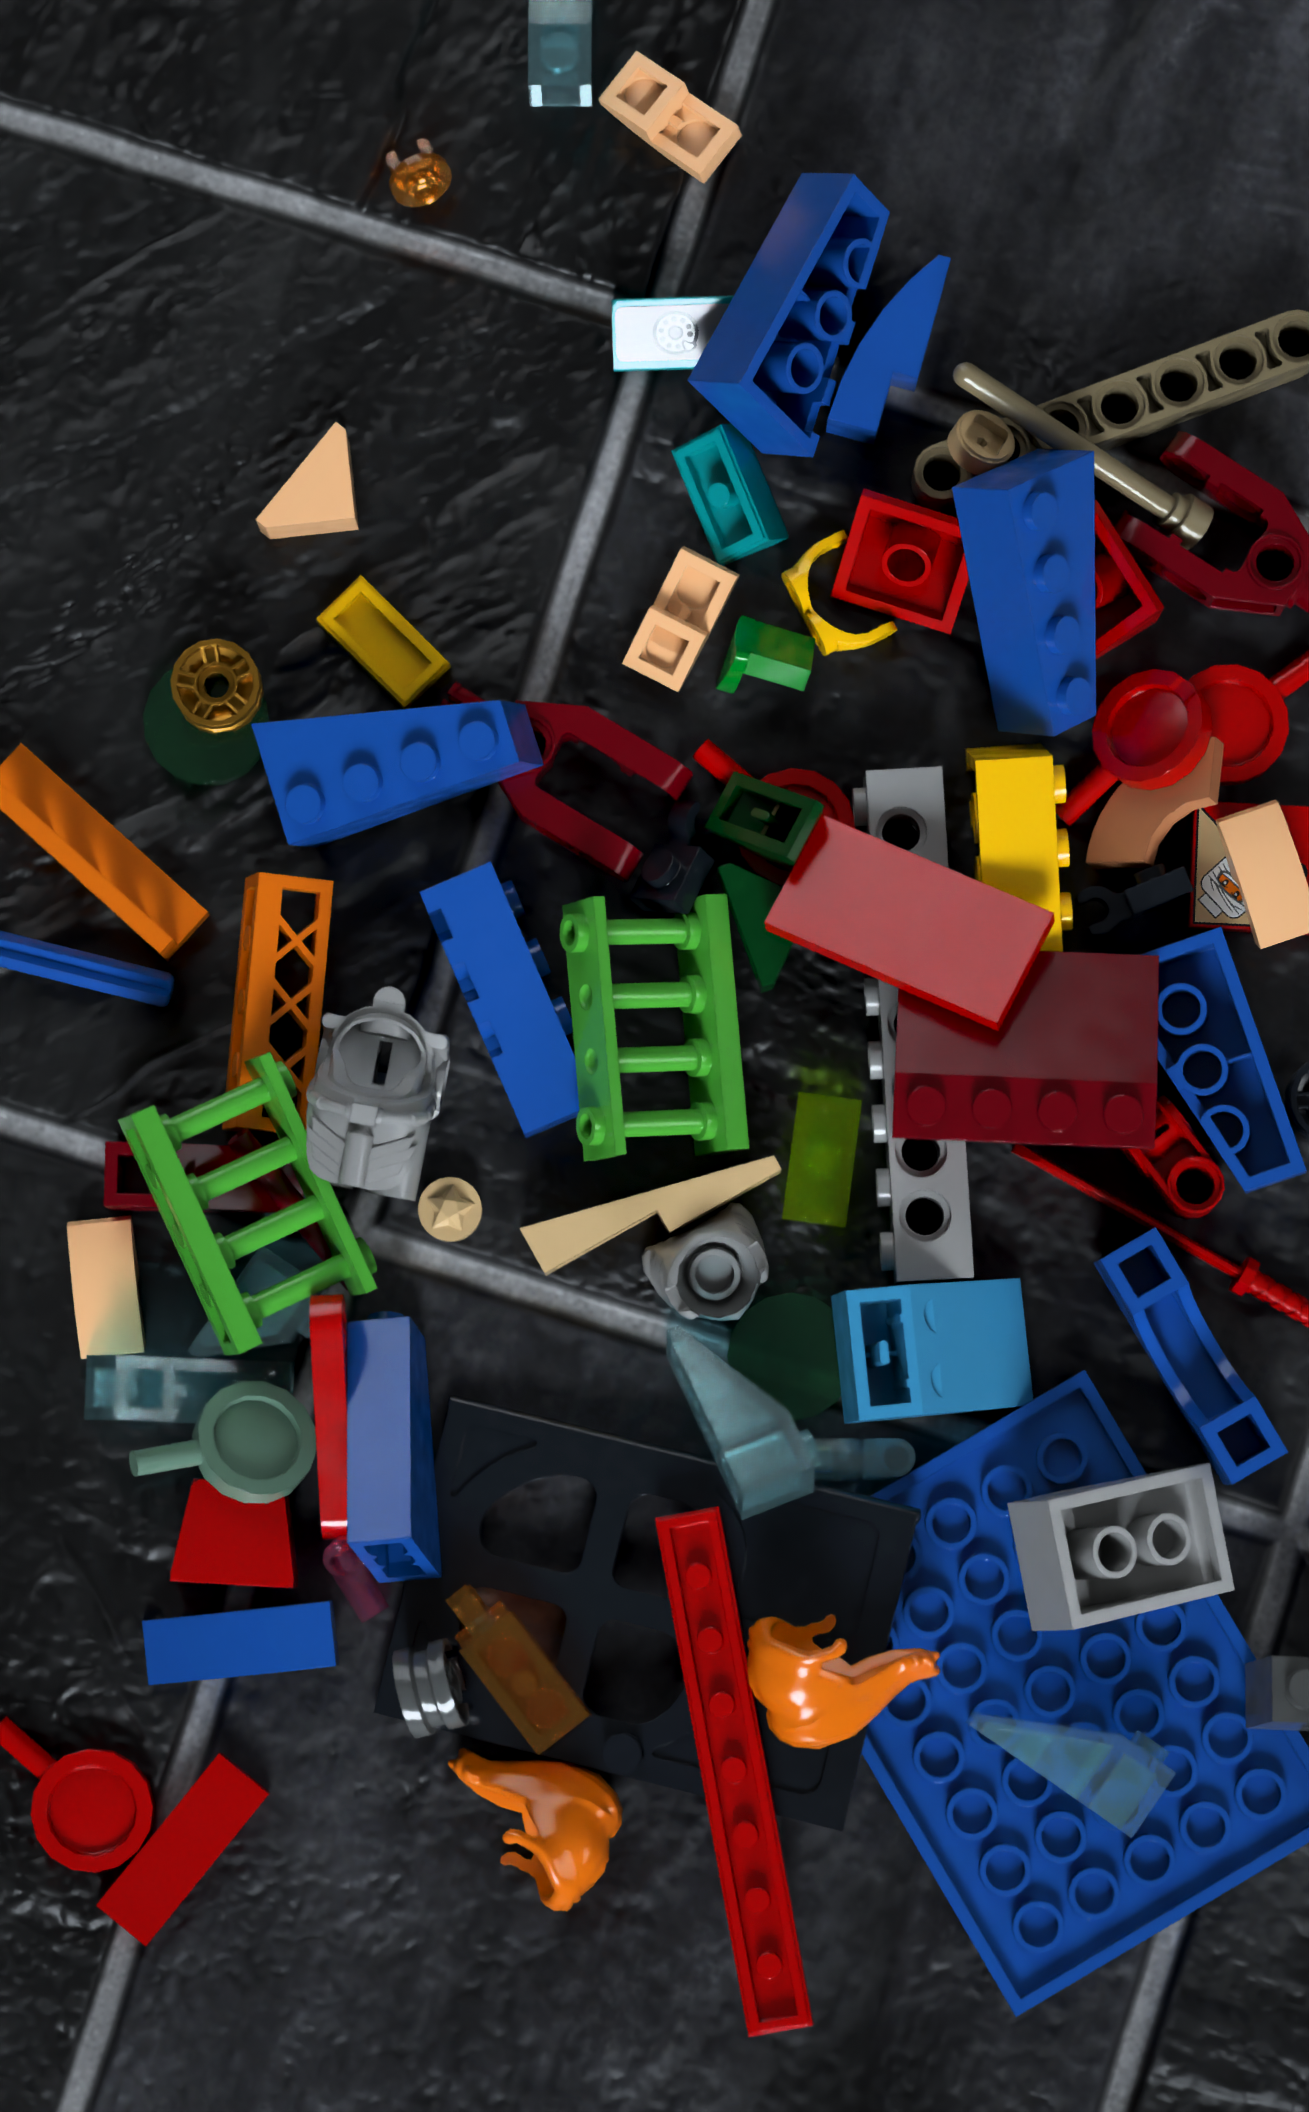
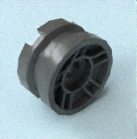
(430, 1688)

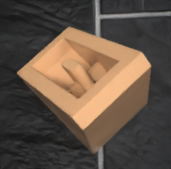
(317, 495)

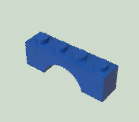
(1188, 1358)

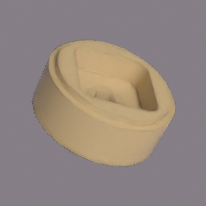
(980, 442)
(450, 1209)

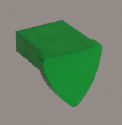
(766, 654)

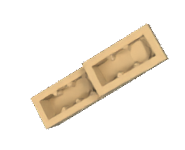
(677, 1205)

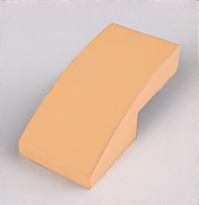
(669, 117)
(680, 619)
(1267, 872)
(106, 1286)

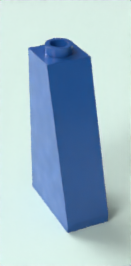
(390, 1450)

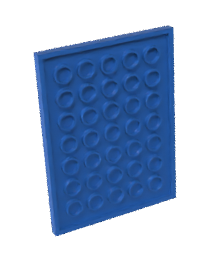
(1018, 1858)

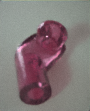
(353, 1579)

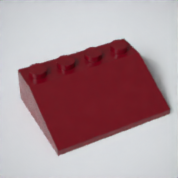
(1060, 1071)

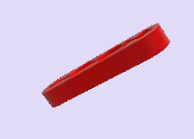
(329, 1378)

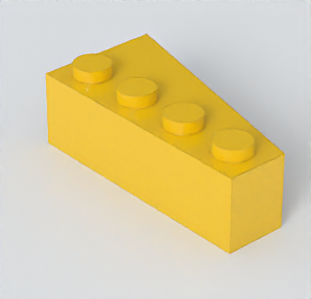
(1017, 828)

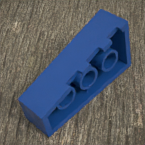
(791, 314)
(1033, 586)
(377, 766)
(1220, 1062)

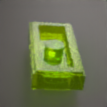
(821, 1159)

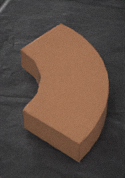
(1140, 819)

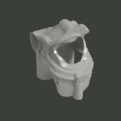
(371, 1124)

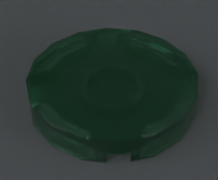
(196, 754)
(789, 1352)

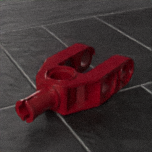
(1250, 500)
(558, 821)

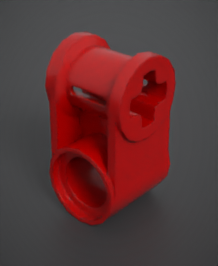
(1173, 1155)

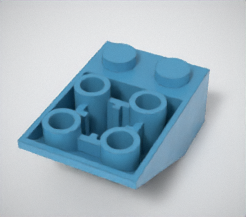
(931, 1349)

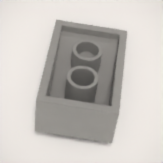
(1120, 1548)

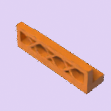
(97, 853)
(257, 984)

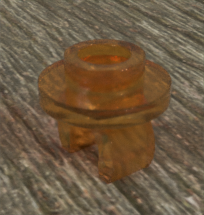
(420, 177)

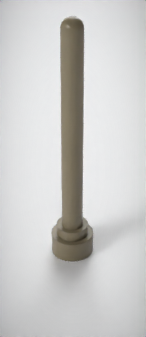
(1175, 513)

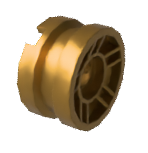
(209, 661)

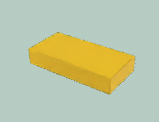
(383, 642)

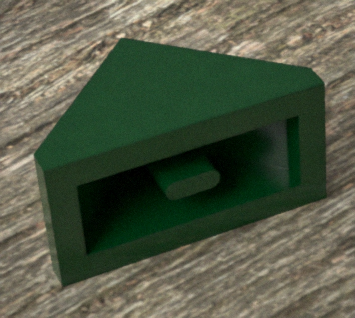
(765, 819)
(750, 903)

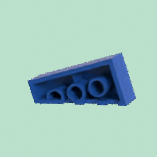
(507, 995)

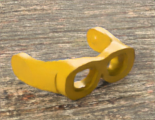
(827, 636)

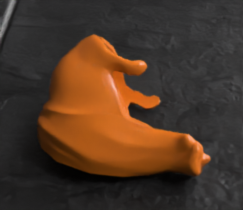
(813, 1692)
(564, 1814)

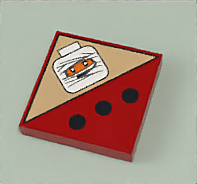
(1216, 895)

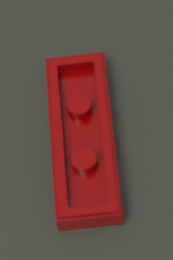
(183, 1849)

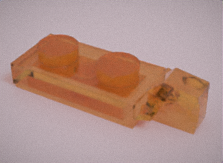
(516, 1670)

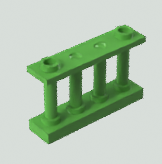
(709, 1018)
(212, 1256)

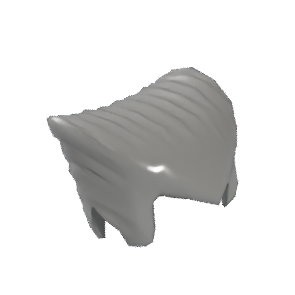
(710, 1266)

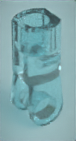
(866, 1459)

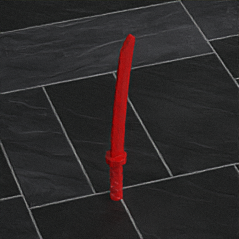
(1245, 1277)

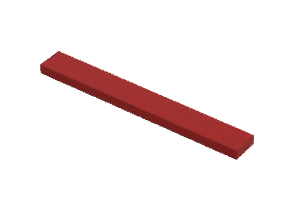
(734, 1772)

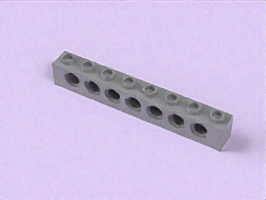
(947, 1254)

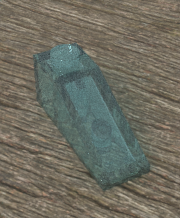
(560, 52)
(168, 1387)
(745, 1429)
(1095, 1766)

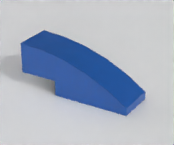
(888, 355)
(240, 1643)

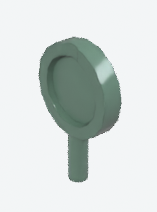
(247, 1442)

